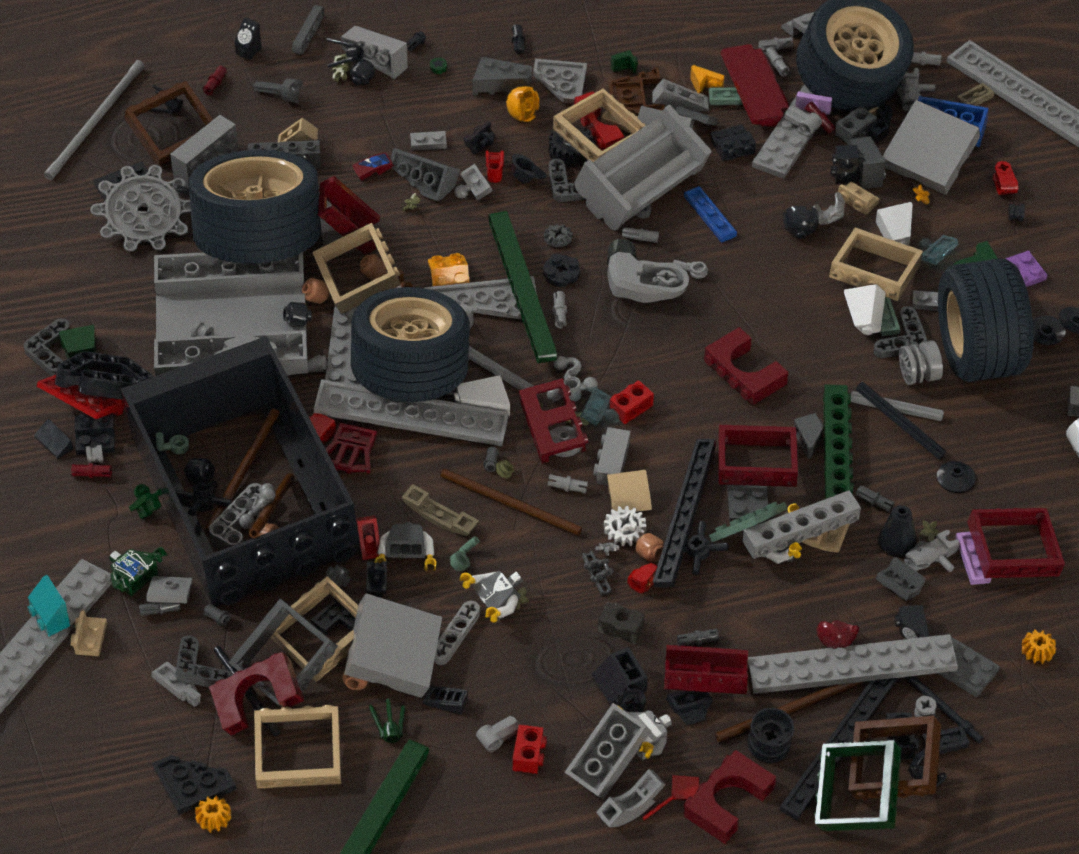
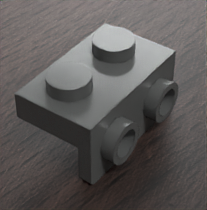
(901, 579)

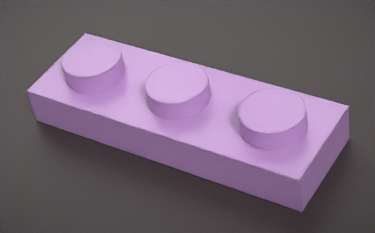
(970, 559)

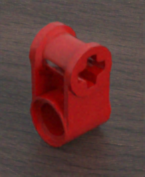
(494, 166)
(1005, 179)

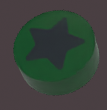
(438, 65)

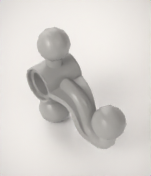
(570, 379)
(256, 505)

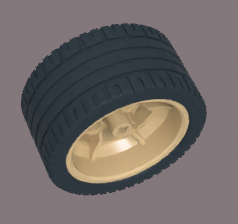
(255, 206)

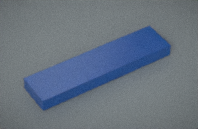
(710, 214)

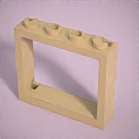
(563, 122)
(344, 244)
(881, 247)
(302, 606)
(297, 777)

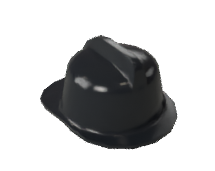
(525, 169)

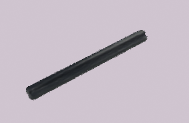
(901, 420)

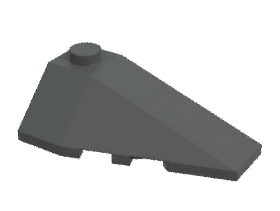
(428, 176)

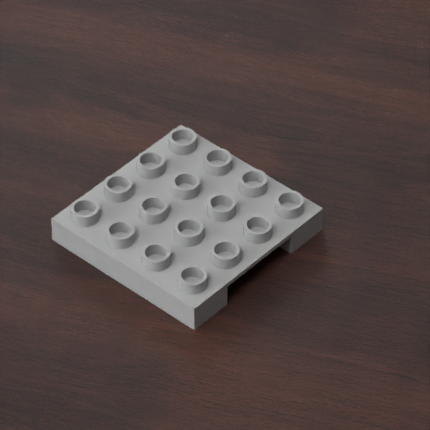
(232, 300)

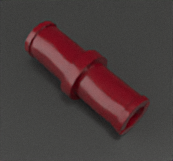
(214, 80)
(827, 126)
(91, 470)

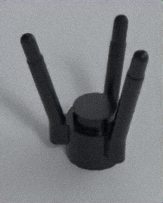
(353, 53)
(172, 105)

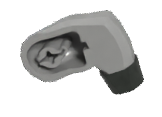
(642, 279)

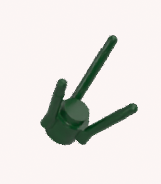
(391, 731)

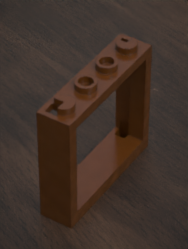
(164, 156)
(898, 727)

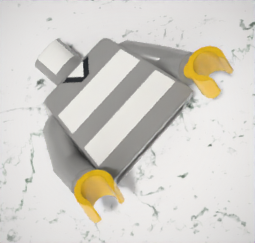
(657, 738)

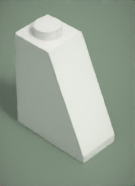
(896, 222)
(866, 307)
(483, 393)

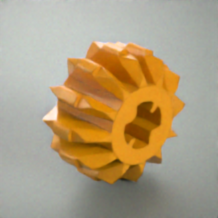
(1038, 646)
(213, 814)

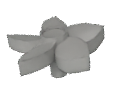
(607, 547)

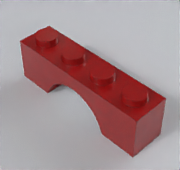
(603, 134)

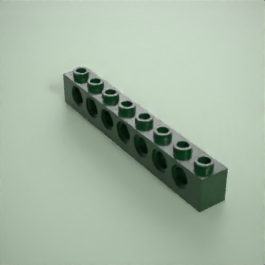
(837, 440)

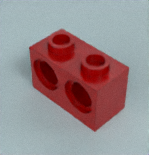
(632, 401)
(526, 748)

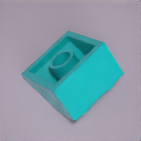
(48, 607)

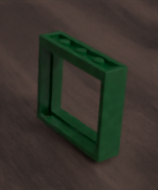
(889, 785)

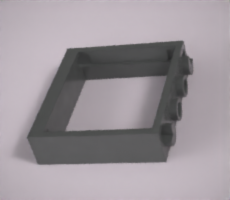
(266, 630)

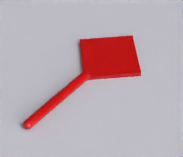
(682, 789)

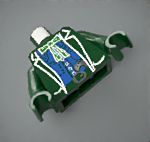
(134, 569)

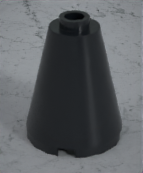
(898, 533)

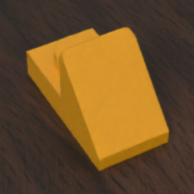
(705, 78)

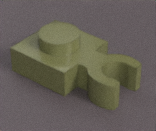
(340, 70)

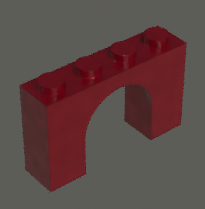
(753, 385)
(229, 692)
(734, 772)

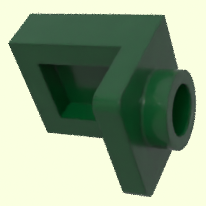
(623, 61)

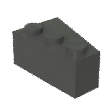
(871, 163)

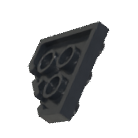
(191, 782)

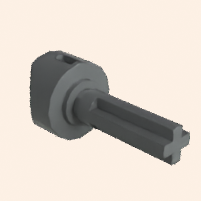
(289, 89)

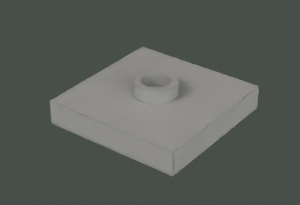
(169, 589)

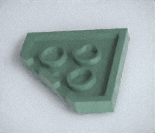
(748, 520)

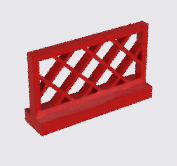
(90, 403)

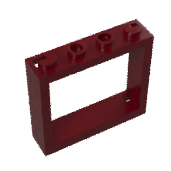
(761, 437)
(1016, 568)

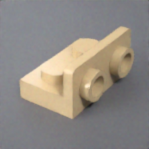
(858, 197)
(88, 635)

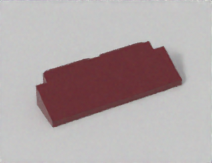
(755, 84)

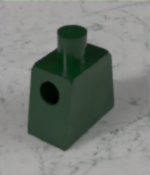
(78, 340)

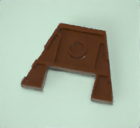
(631, 92)

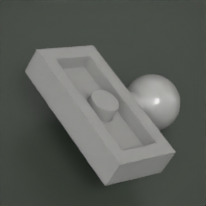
(474, 182)

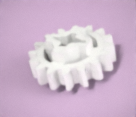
(624, 525)

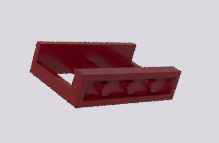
(347, 211)
(540, 420)
(706, 669)

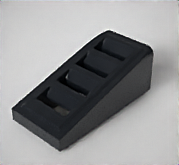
(453, 693)

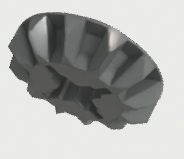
(561, 240)

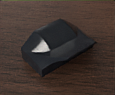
(690, 705)

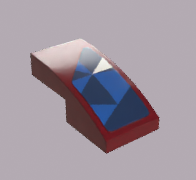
(376, 163)

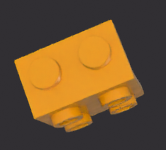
(449, 270)

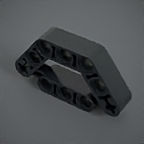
(100, 374)

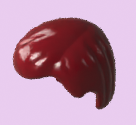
(836, 634)

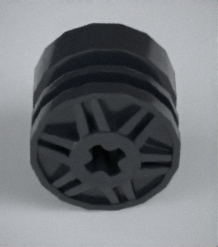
(770, 725)

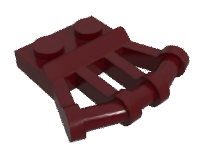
(354, 439)

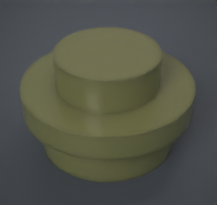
(504, 469)

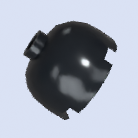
(800, 221)

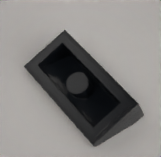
(53, 439)

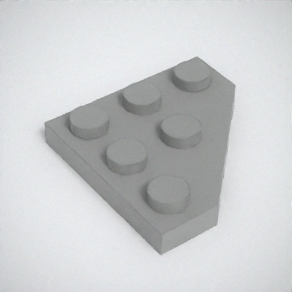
(561, 78)

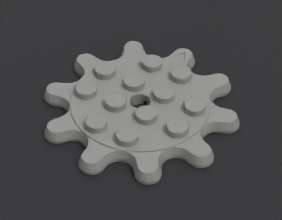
(136, 192)

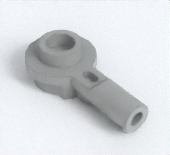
(696, 269)

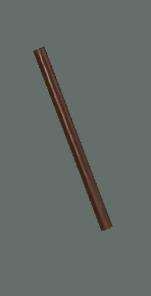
(245, 464)
(511, 502)
(270, 507)
(789, 708)

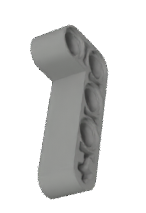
(226, 528)

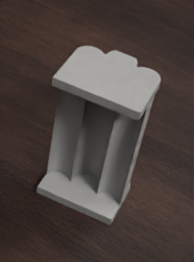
(641, 168)

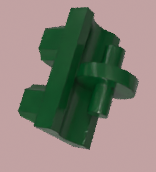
(145, 501)

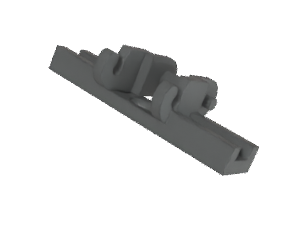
(601, 575)

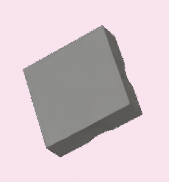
(931, 147)
(393, 645)

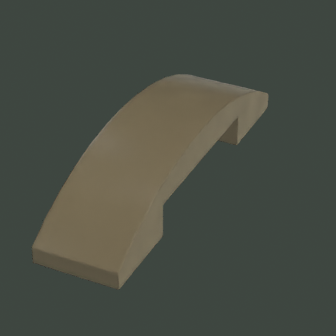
(438, 514)

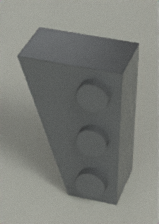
(500, 76)

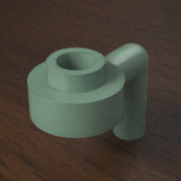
(178, 444)
(459, 560)

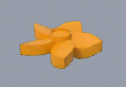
(921, 194)

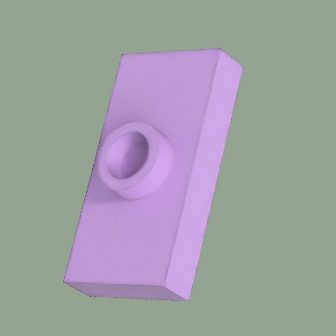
(822, 102)

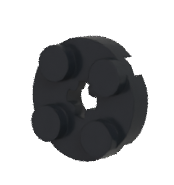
(557, 262)

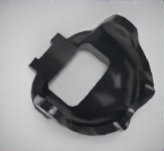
(916, 769)

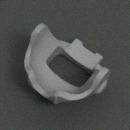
(833, 213)

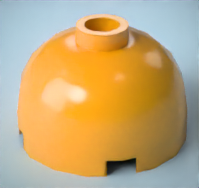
(523, 103)

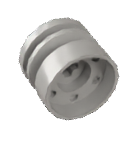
(921, 362)

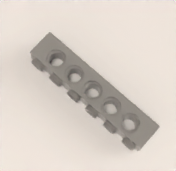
(801, 524)

